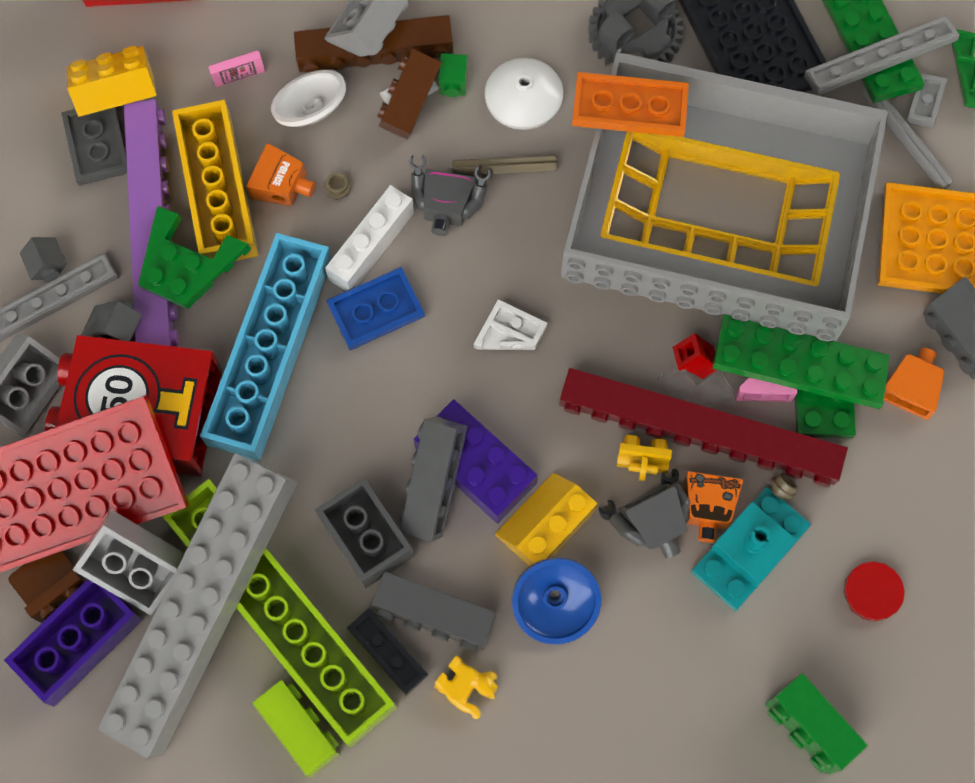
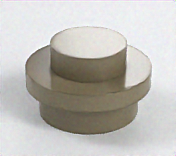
(337, 185)
(783, 487)

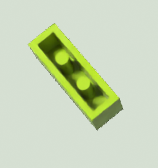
(297, 727)

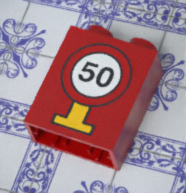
(114, 371)

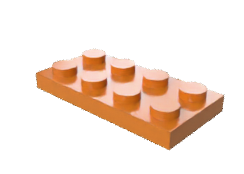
(630, 104)

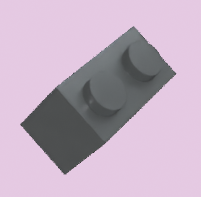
(112, 321)

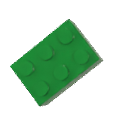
(815, 725)

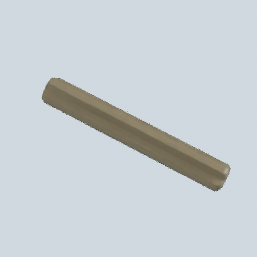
(506, 165)

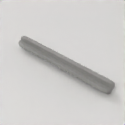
(913, 143)

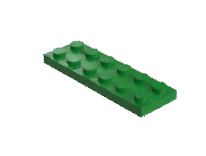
(866, 23)
(802, 362)

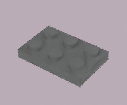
(95, 145)

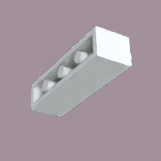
(370, 239)

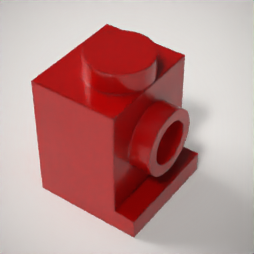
(695, 356)

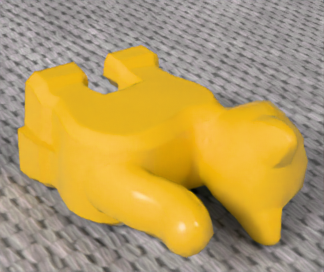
(462, 685)

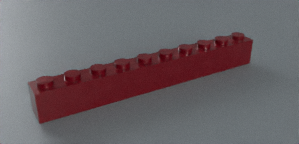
(704, 427)

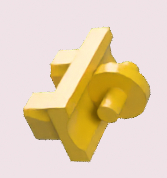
(644, 458)

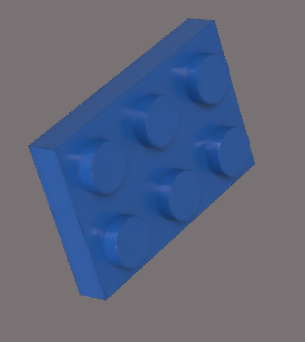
(375, 308)

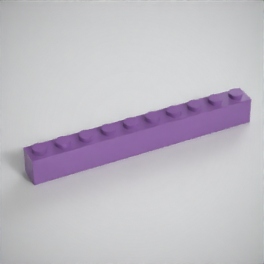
(146, 192)

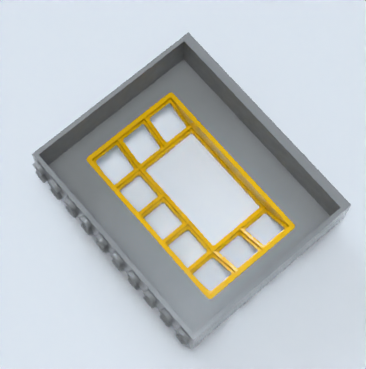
(749, 132)

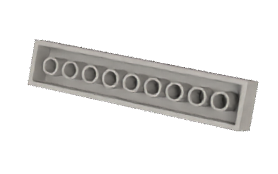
(197, 606)

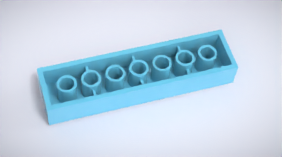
(267, 347)

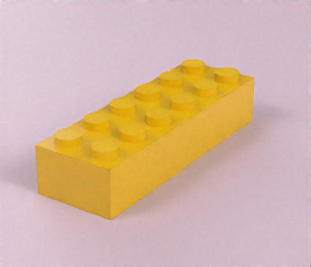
(213, 177)

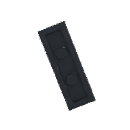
(387, 651)

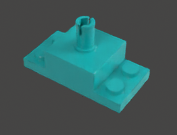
(750, 548)

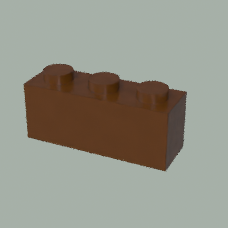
(408, 93)

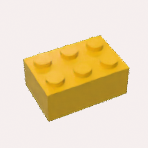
(110, 80)

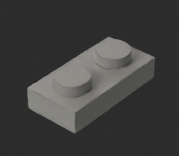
(927, 101)

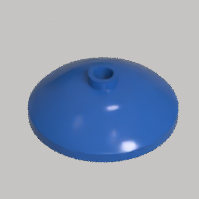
(557, 618)

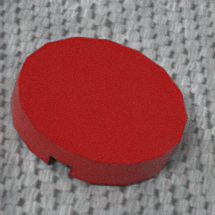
(874, 591)

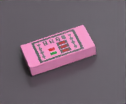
(236, 68)

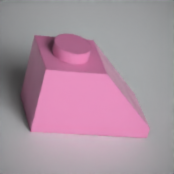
(764, 391)

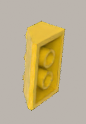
(547, 520)

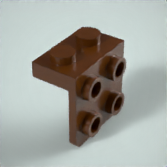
(45, 584)

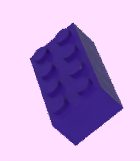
(487, 468)
(72, 641)

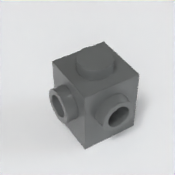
(43, 258)

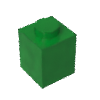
(453, 75)

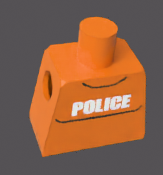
(279, 178)

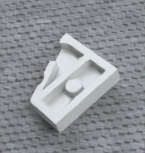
(510, 329)

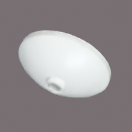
(308, 98)
(524, 105)

